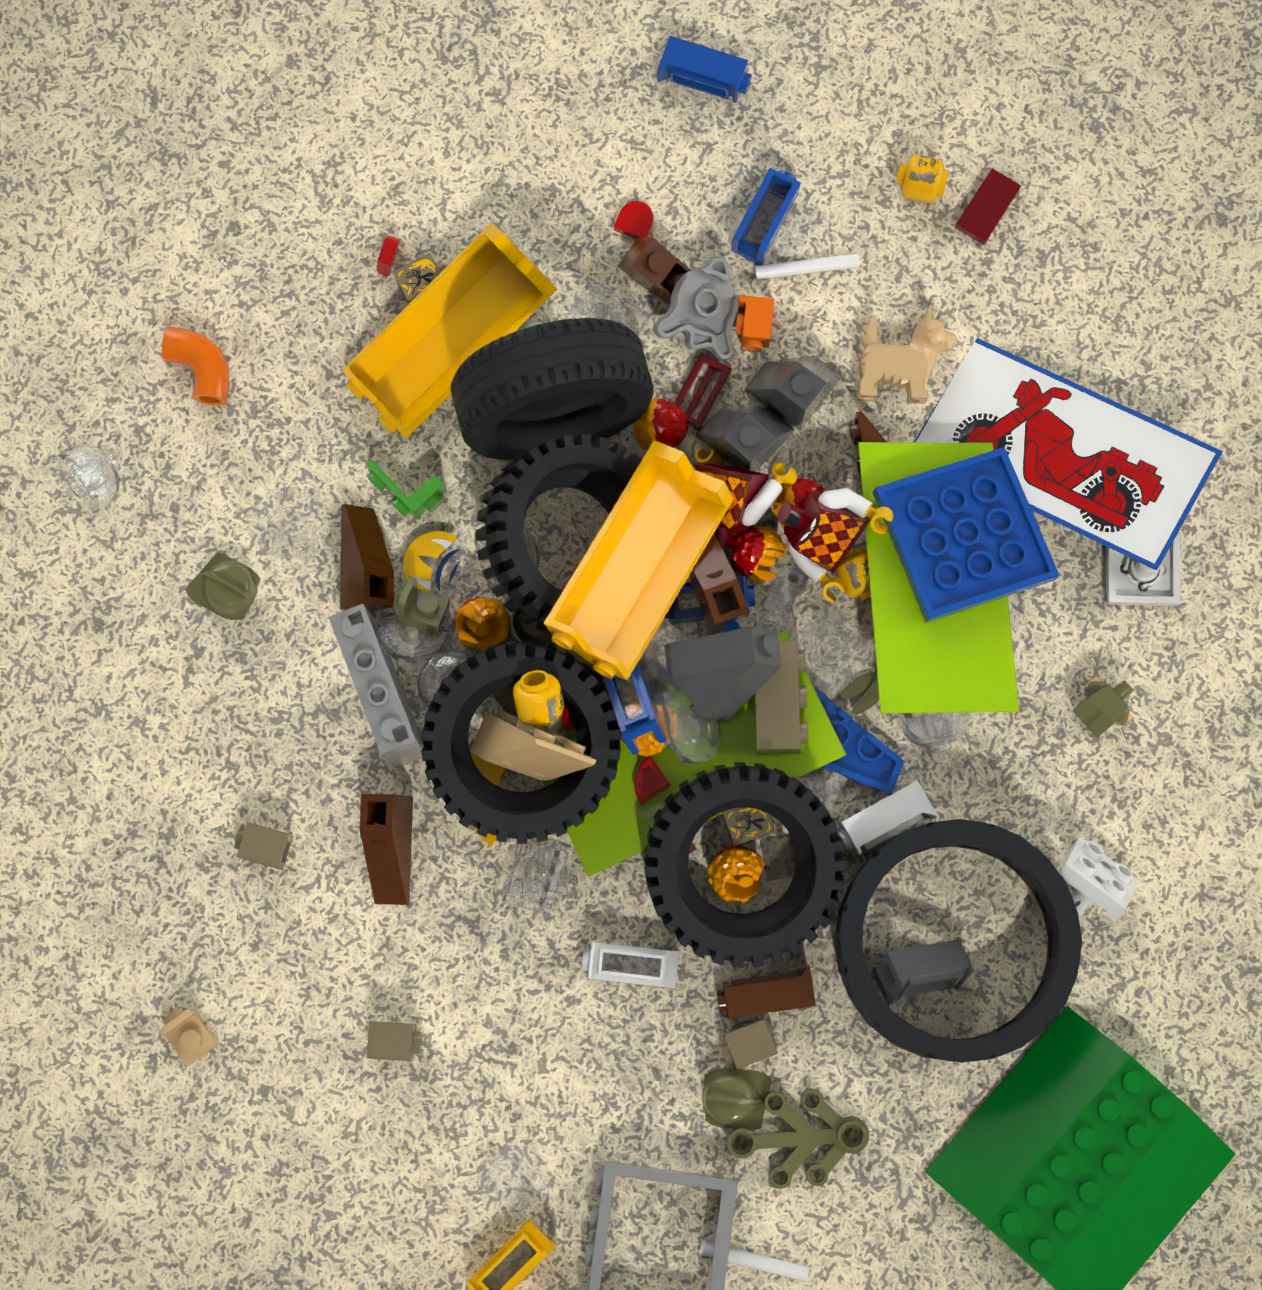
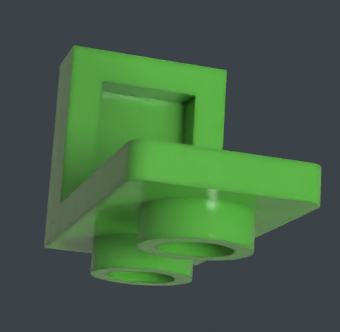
(427, 497)

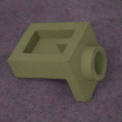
(420, 607)

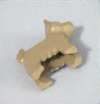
(902, 364)

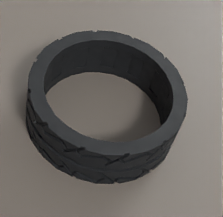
(1059, 916)

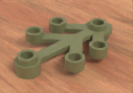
(804, 1137)

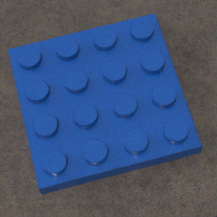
(966, 534)

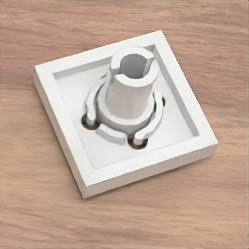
(1161, 588)
(1097, 879)

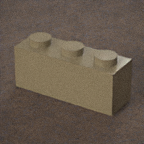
(780, 703)

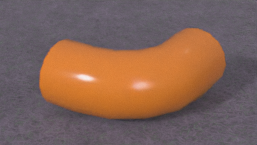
(203, 358)

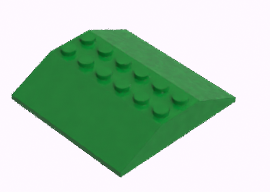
(1080, 1159)

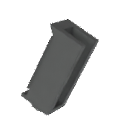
(923, 970)

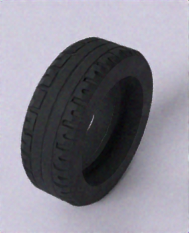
(551, 385)

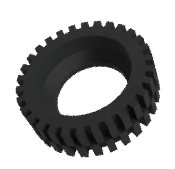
(551, 465)
(506, 811)
(762, 932)

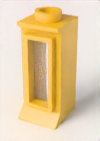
(513, 1259)

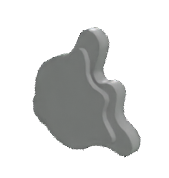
(703, 308)

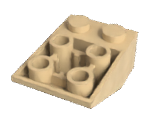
(528, 748)

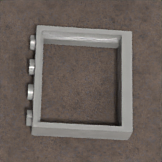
(377, 686)
(601, 1214)

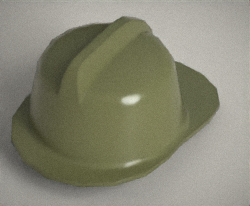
(225, 587)
(735, 1098)

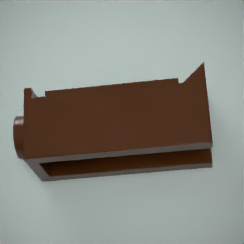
(767, 994)

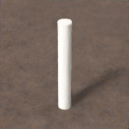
(807, 266)
(759, 1262)

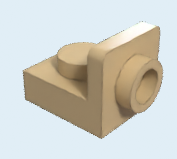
(188, 1035)

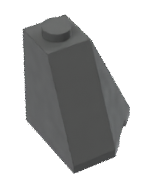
(794, 387)
(745, 435)
(722, 669)

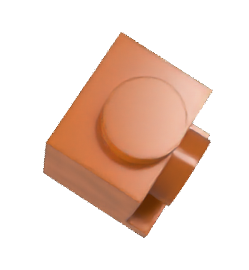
(756, 322)

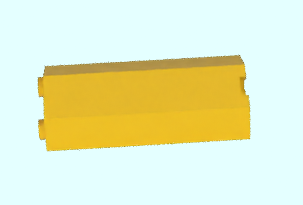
(467, 306)
(638, 562)

